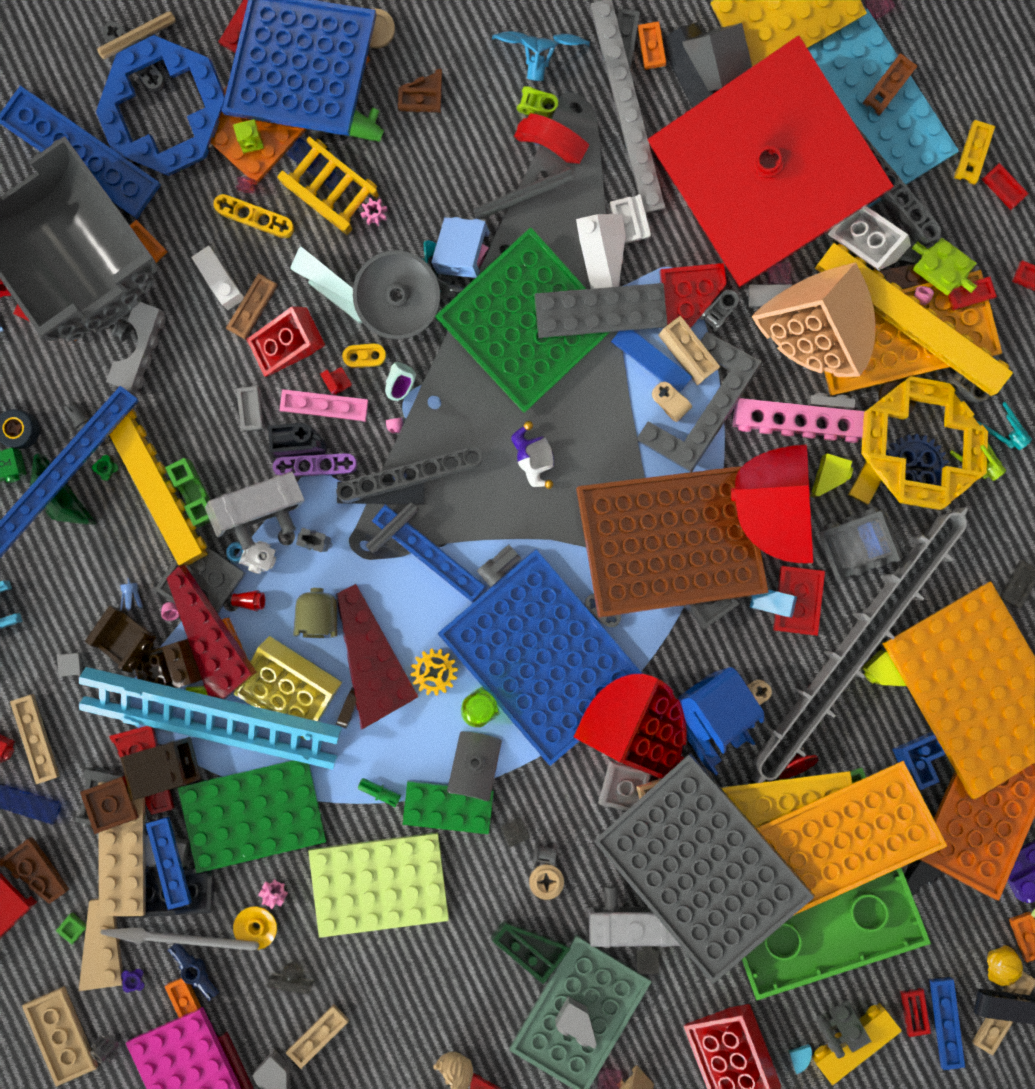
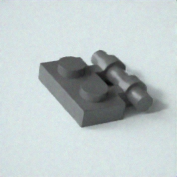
(850, 1027)

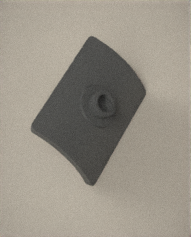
(474, 765)

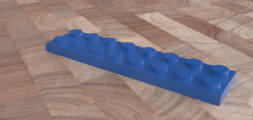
(43, 125)

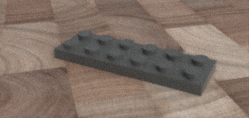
(600, 310)

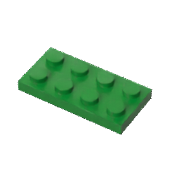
(434, 807)

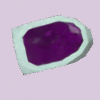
(399, 381)

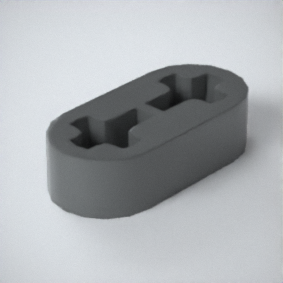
(603, 619)

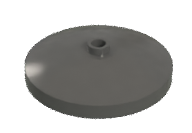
(375, 294)

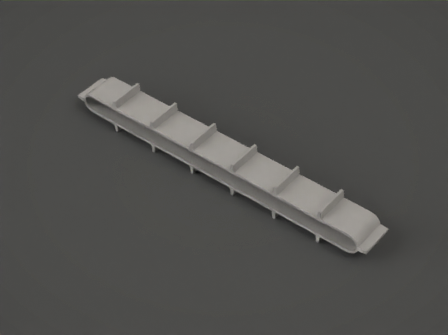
(893, 580)

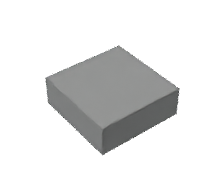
(69, 664)

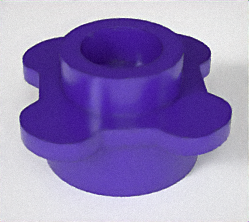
(132, 986)

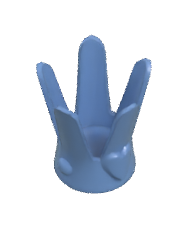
(127, 591)

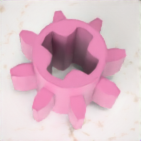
(372, 206)
(273, 894)

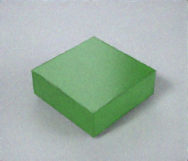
(71, 928)

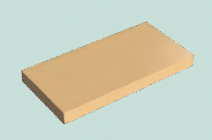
(60, 1036)

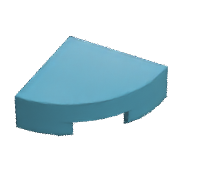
(801, 1057)

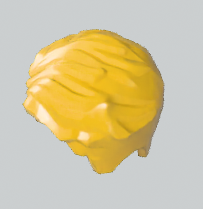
(1004, 966)

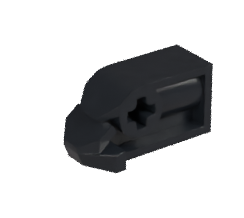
(286, 441)

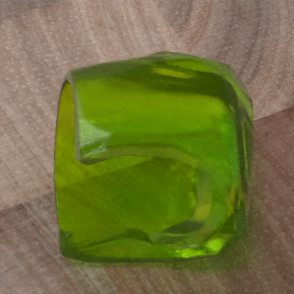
(479, 708)

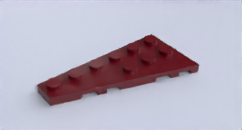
(215, 650)
(373, 666)

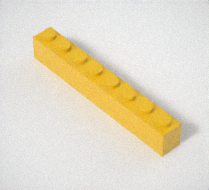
(157, 491)

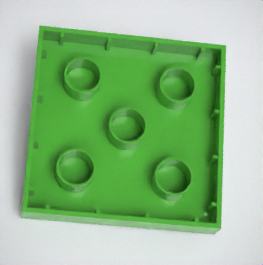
(838, 934)

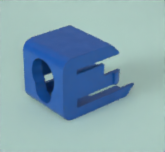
(720, 710)

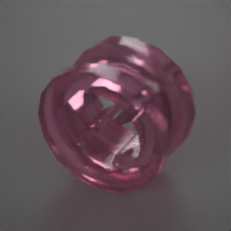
(246, 184)

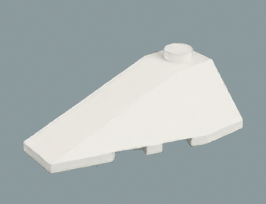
(602, 247)

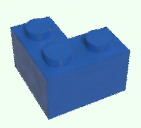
(918, 756)

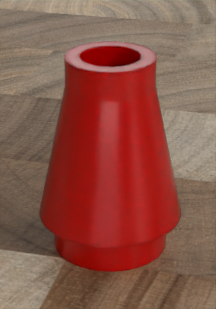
(250, 600)

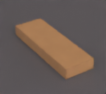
(252, 306)

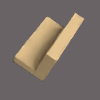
(688, 350)

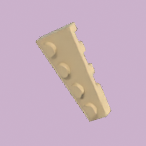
(101, 953)

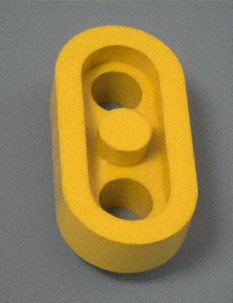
(364, 355)

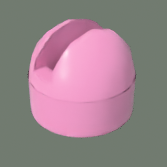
(923, 294)
(394, 425)
(172, 612)

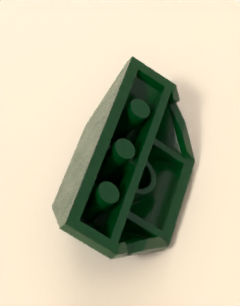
(65, 505)

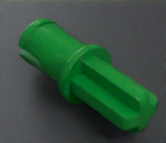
(379, 792)

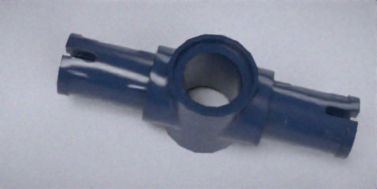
(200, 980)

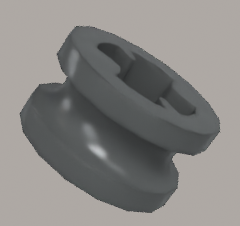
(121, 330)

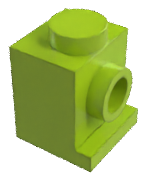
(248, 136)

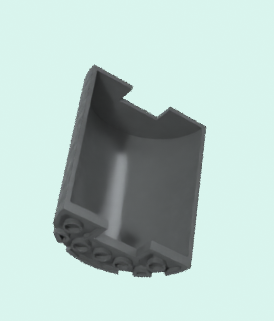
(69, 249)

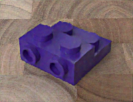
(1023, 874)

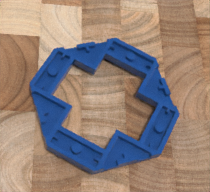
(120, 89)

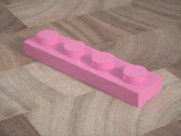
(324, 405)

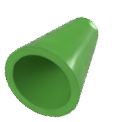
(365, 127)

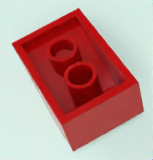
(285, 340)

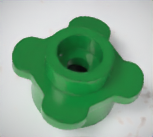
(98, 467)

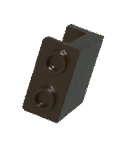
(121, 638)

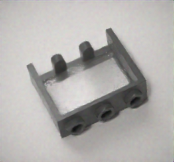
(860, 543)

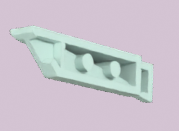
(325, 282)

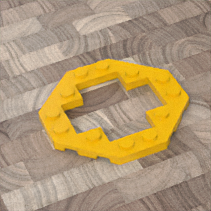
(893, 469)

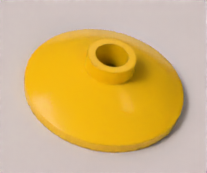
(245, 930)

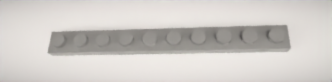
(627, 105)

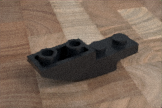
(919, 874)

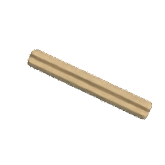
(136, 35)

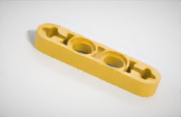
(253, 217)

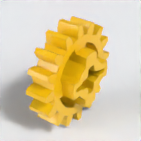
(439, 681)

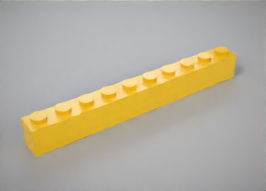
(924, 325)

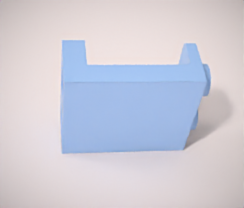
(459, 247)

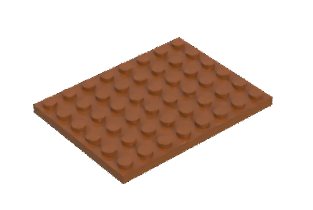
(667, 542)

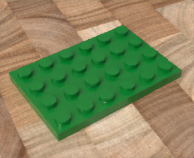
(251, 814)

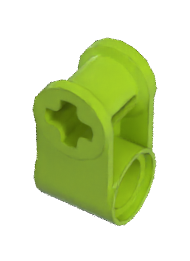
(534, 102)

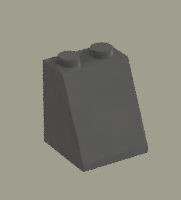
(719, 55)

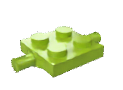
(944, 266)

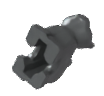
(313, 540)

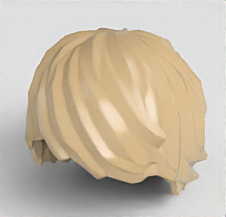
(455, 1069)

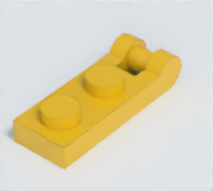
(974, 151)

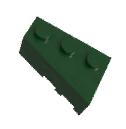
(530, 950)

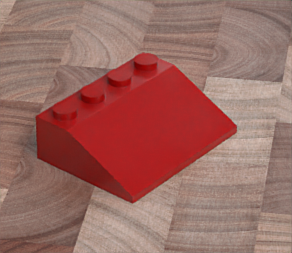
(732, 1050)

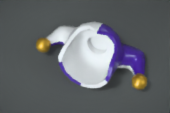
(533, 456)

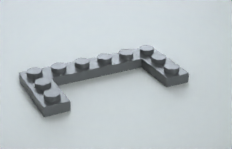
(688, 453)

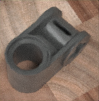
(717, 312)
(967, 388)

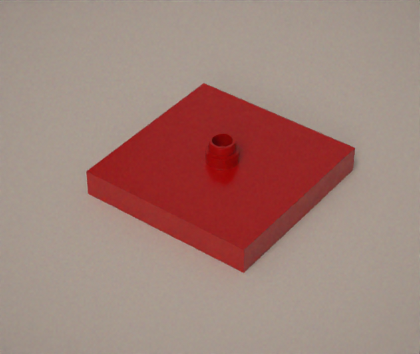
(770, 162)

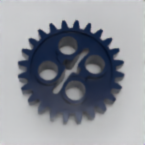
(914, 449)

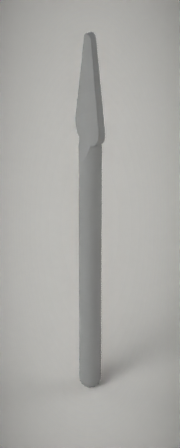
(139, 935)

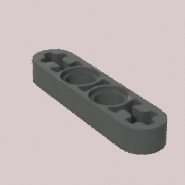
(142, 74)

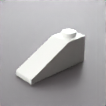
(218, 278)

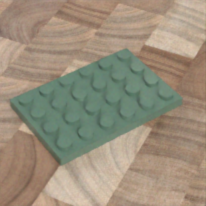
(608, 991)

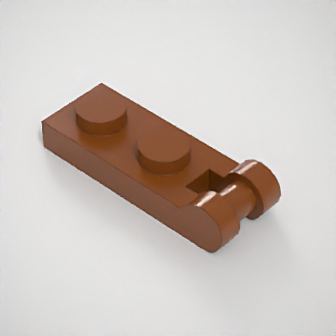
(890, 83)

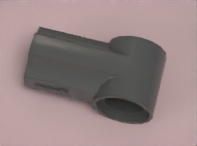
(495, 568)

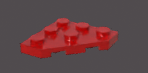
(691, 290)

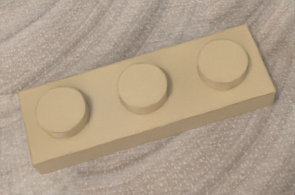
(317, 1036)

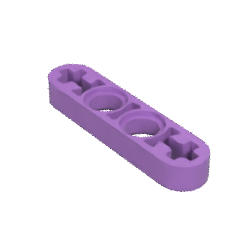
(315, 461)

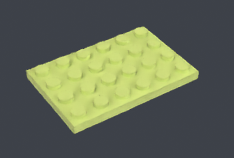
(378, 884)

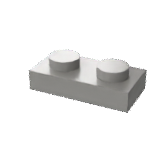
(838, 402)

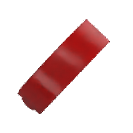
(553, 136)

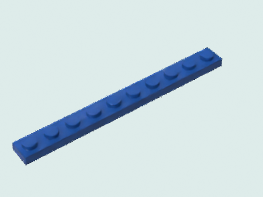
(64, 467)

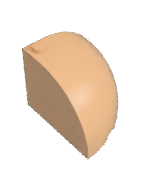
(823, 322)

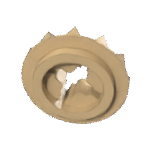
(539, 888)

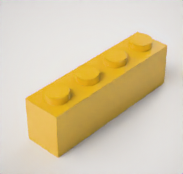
(880, 1029)

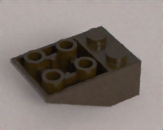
(169, 665)
(160, 768)

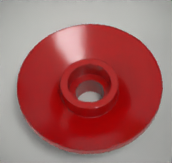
(798, 765)

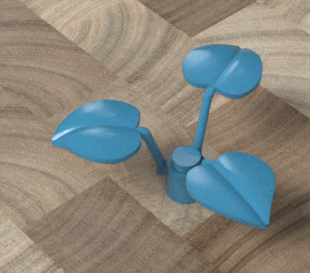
(536, 62)

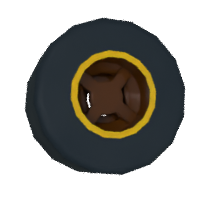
(10, 427)

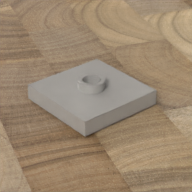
(620, 786)

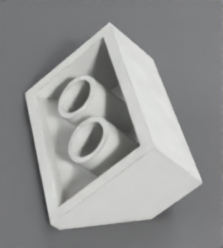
(871, 238)

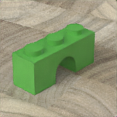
(191, 487)

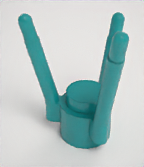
(1018, 437)

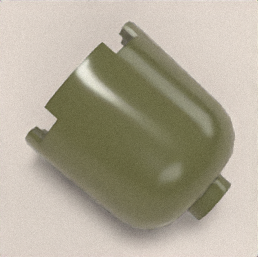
(315, 614)

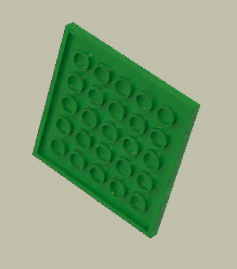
(499, 323)

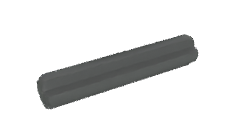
(392, 527)

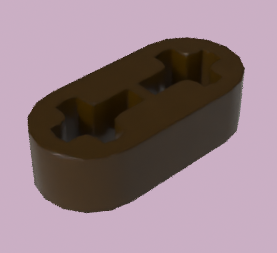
(347, 710)

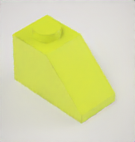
(831, 473)
(882, 670)

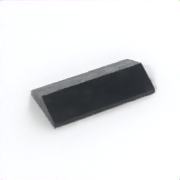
(683, 66)
(200, 888)

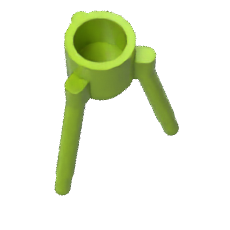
(994, 466)

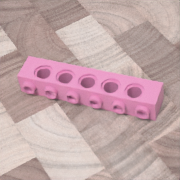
(831, 416)

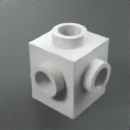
(251, 558)

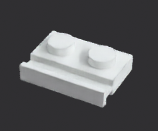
(633, 216)

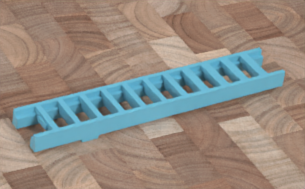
(212, 707)

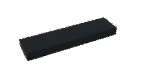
(401, 496)

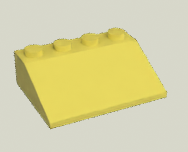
(287, 683)

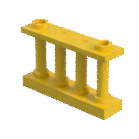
(309, 193)

